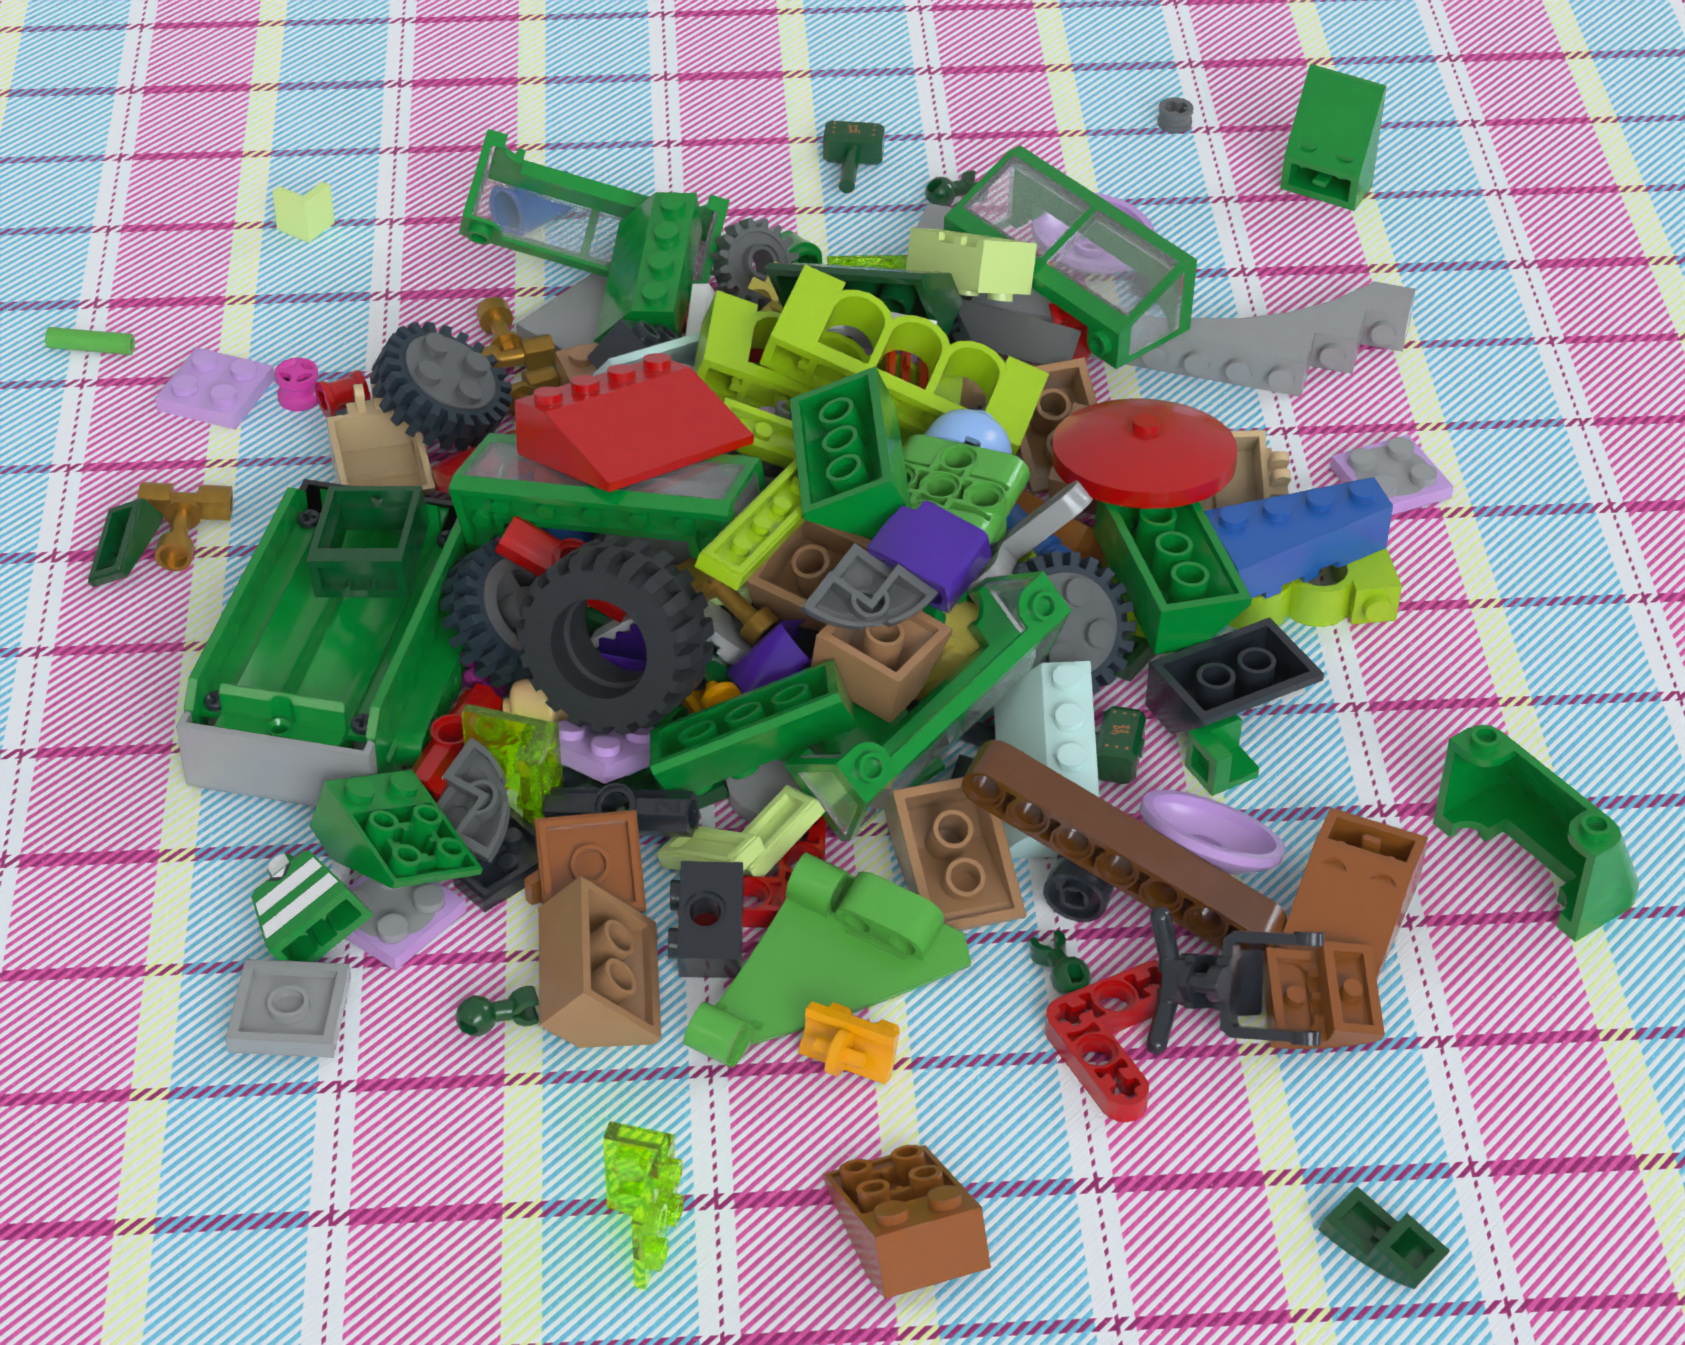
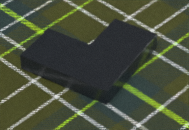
(508, 869)

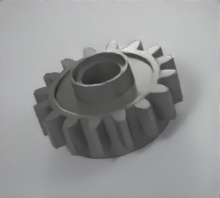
(735, 253)

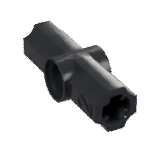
(657, 811)

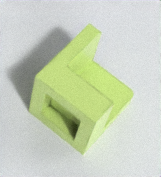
(306, 214)

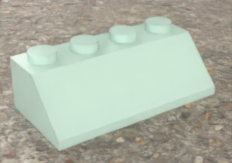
(1053, 722)

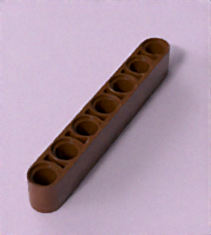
(1116, 846)

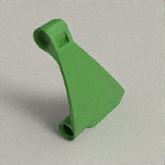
(828, 944)

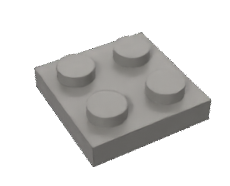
(288, 1008)

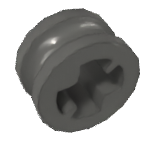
(1175, 115)

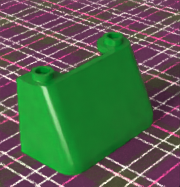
(1503, 788)

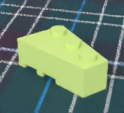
(975, 261)

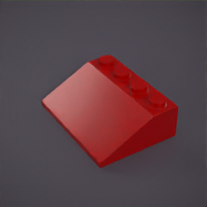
(627, 423)

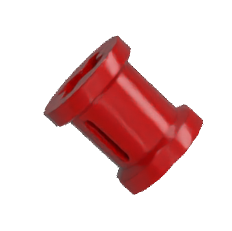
(335, 394)

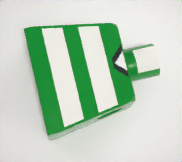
(305, 908)

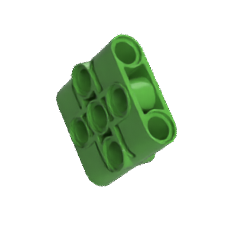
(965, 481)

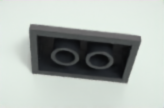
(1227, 676)

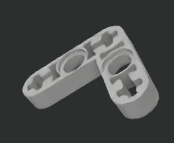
(1033, 531)

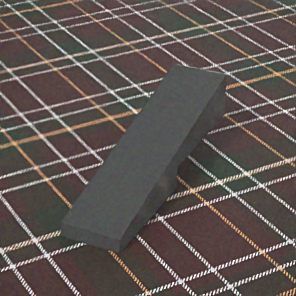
(1018, 335)

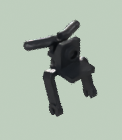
(1219, 982)

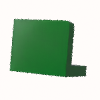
(1217, 758)

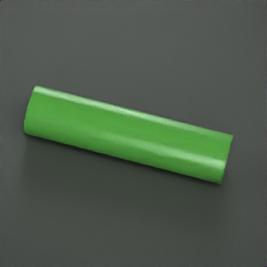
(90, 340)

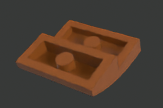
(1324, 992)

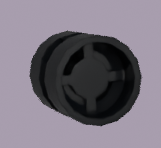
(1076, 892)

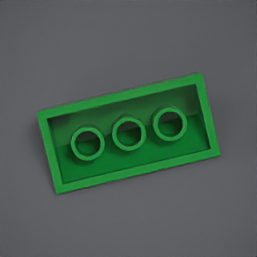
(653, 264)
(849, 454)
(1172, 572)
(752, 730)

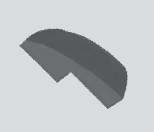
(867, 593)
(477, 800)

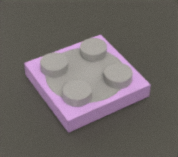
(1400, 470)
(403, 918)

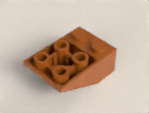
(1357, 883)
(909, 1220)

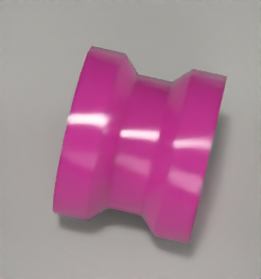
(297, 384)

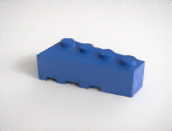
(1303, 532)

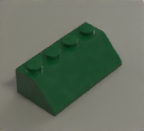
(902, 291)

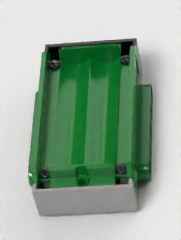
(320, 684)

